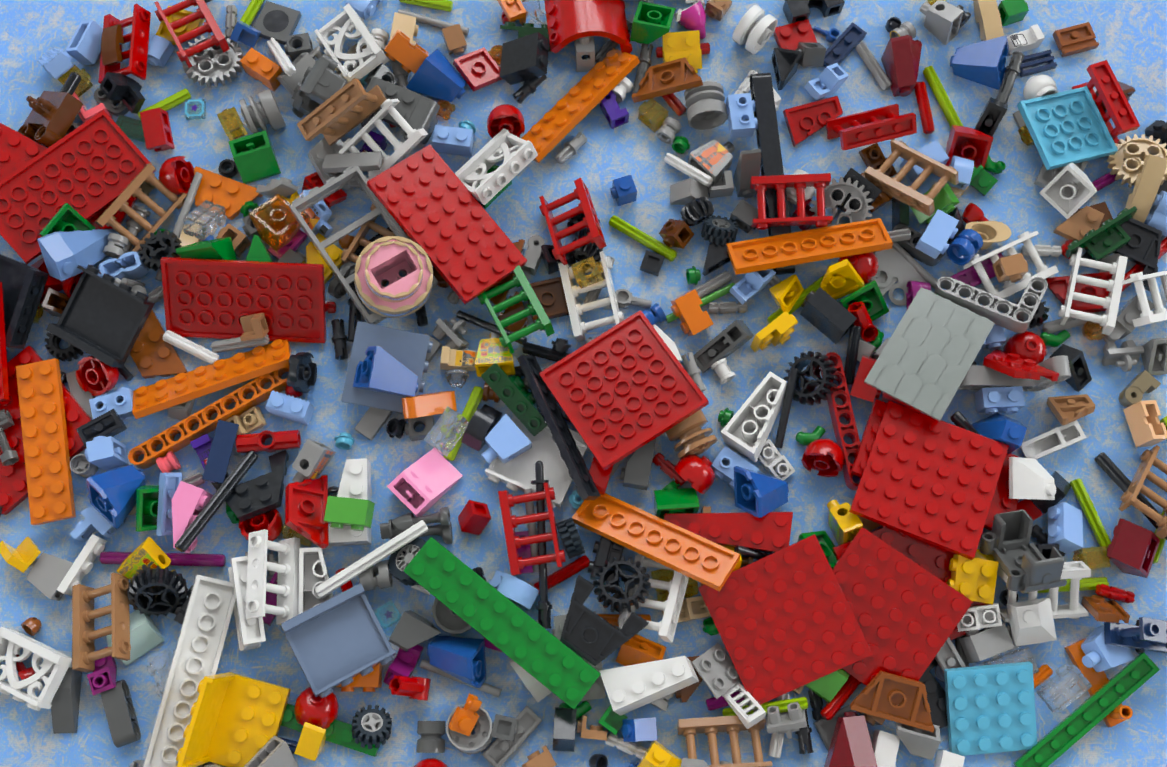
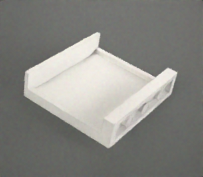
(521, 470)

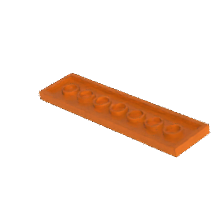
(580, 101)
(809, 246)
(210, 378)
(45, 442)
(658, 540)

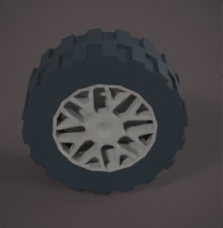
(401, 558)

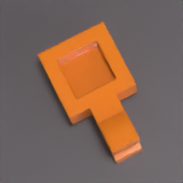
(466, 718)

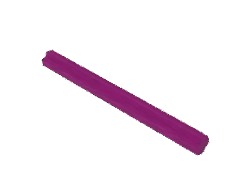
(177, 559)

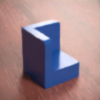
(245, 34)

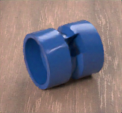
(964, 247)

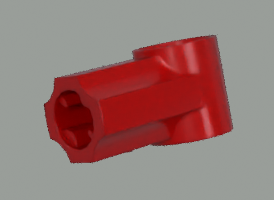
(868, 330)
(412, 687)

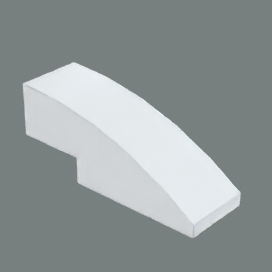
(1053, 440)

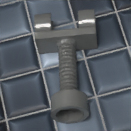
(9, 456)

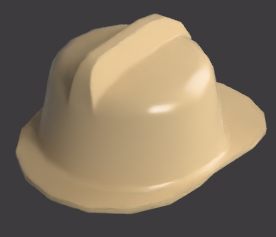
(990, 232)

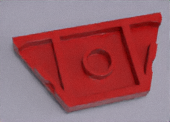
(1059, 287)
(1014, 366)
(306, 509)

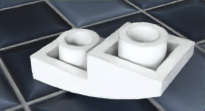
(774, 462)
(980, 617)

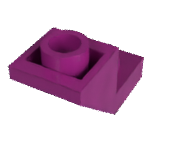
(403, 663)
(104, 675)

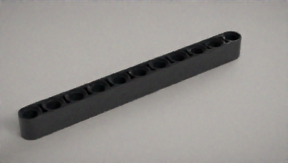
(771, 157)

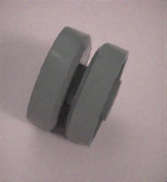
(447, 620)

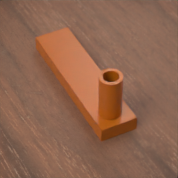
(1097, 680)

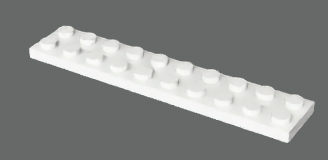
(194, 658)

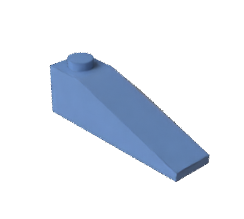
(67, 250)

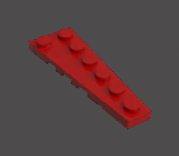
(743, 529)

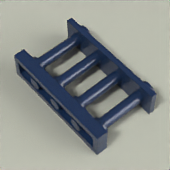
(1149, 635)

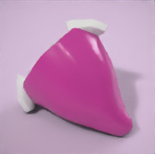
(693, 17)

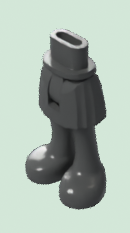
(403, 522)

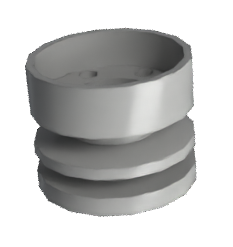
(706, 106)
(262, 113)
(474, 743)

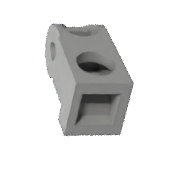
(533, 254)

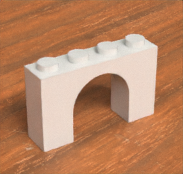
(886, 747)

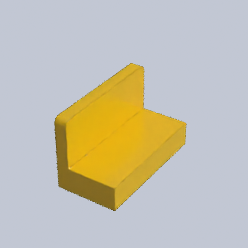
(22, 556)

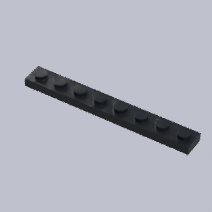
(559, 429)

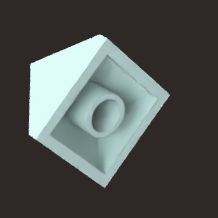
(143, 636)

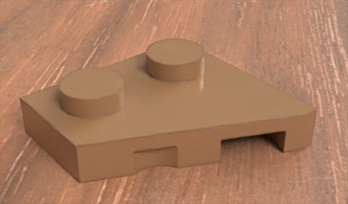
(1080, 224)
(1070, 407)

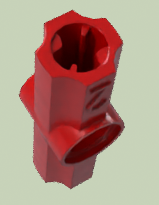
(256, 442)

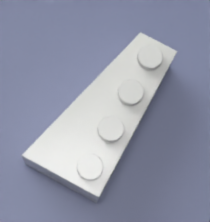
(755, 418)
(354, 484)
(311, 574)
(643, 683)

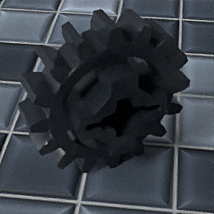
(158, 247)

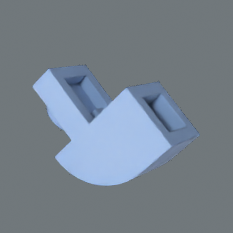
(827, 83)
(965, 170)
(751, 285)
(92, 522)
(514, 589)

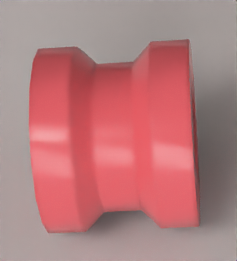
(168, 463)

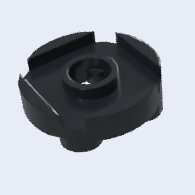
(301, 372)

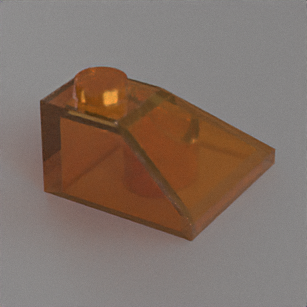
(275, 222)

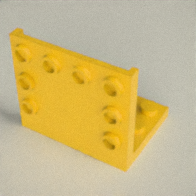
(232, 720)

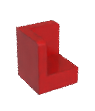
(474, 517)

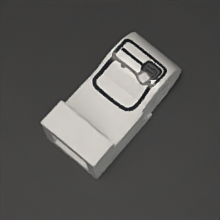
(1025, 40)

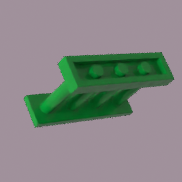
(533, 309)

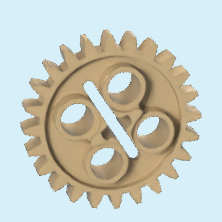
(1131, 157)

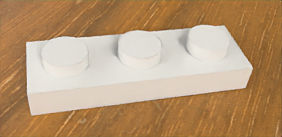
(82, 564)

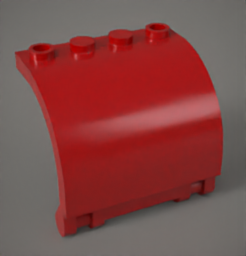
(584, 18)

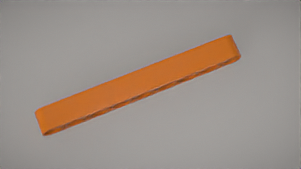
(203, 416)

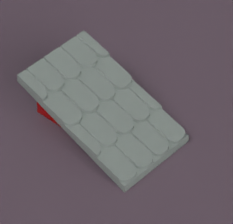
(929, 354)

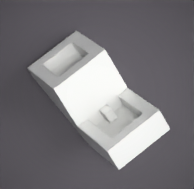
(537, 689)

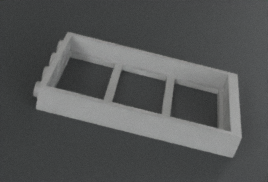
(318, 194)

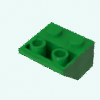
(254, 157)

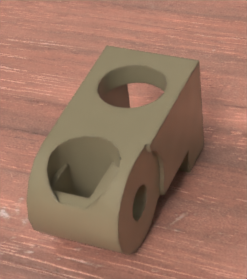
(1137, 387)

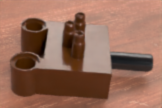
(52, 113)

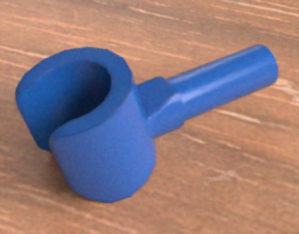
(828, 34)

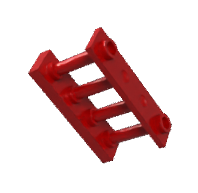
(209, 26)
(139, 44)
(1113, 98)
(871, 127)
(799, 182)
(590, 221)
(511, 522)

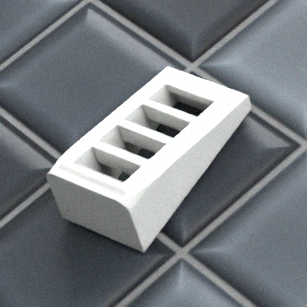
(748, 721)

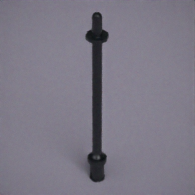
(543, 606)

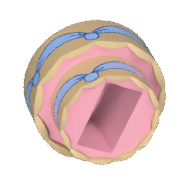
(383, 262)

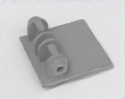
(716, 670)

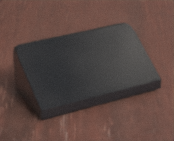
(900, 213)
(105, 425)

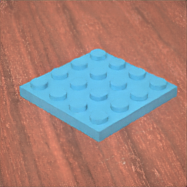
(1067, 128)
(990, 708)

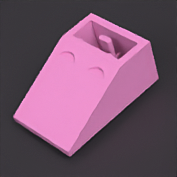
(425, 482)
(186, 506)

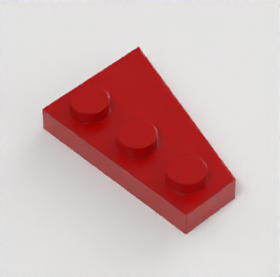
(810, 118)

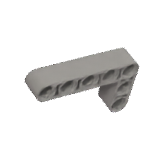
(993, 304)
(985, 377)

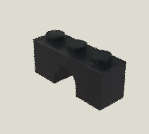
(799, 9)

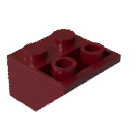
(1133, 548)

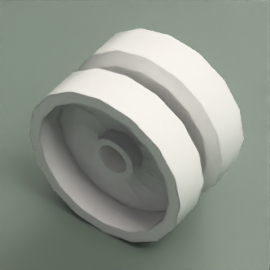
(754, 29)

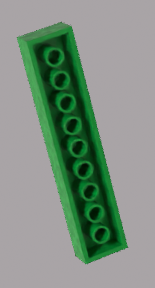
(502, 622)

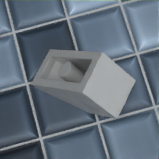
(919, 741)

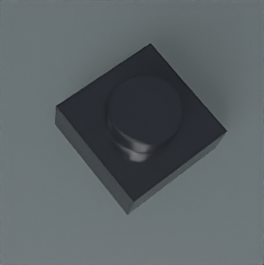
(652, 263)

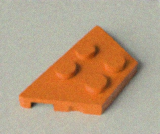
(224, 192)

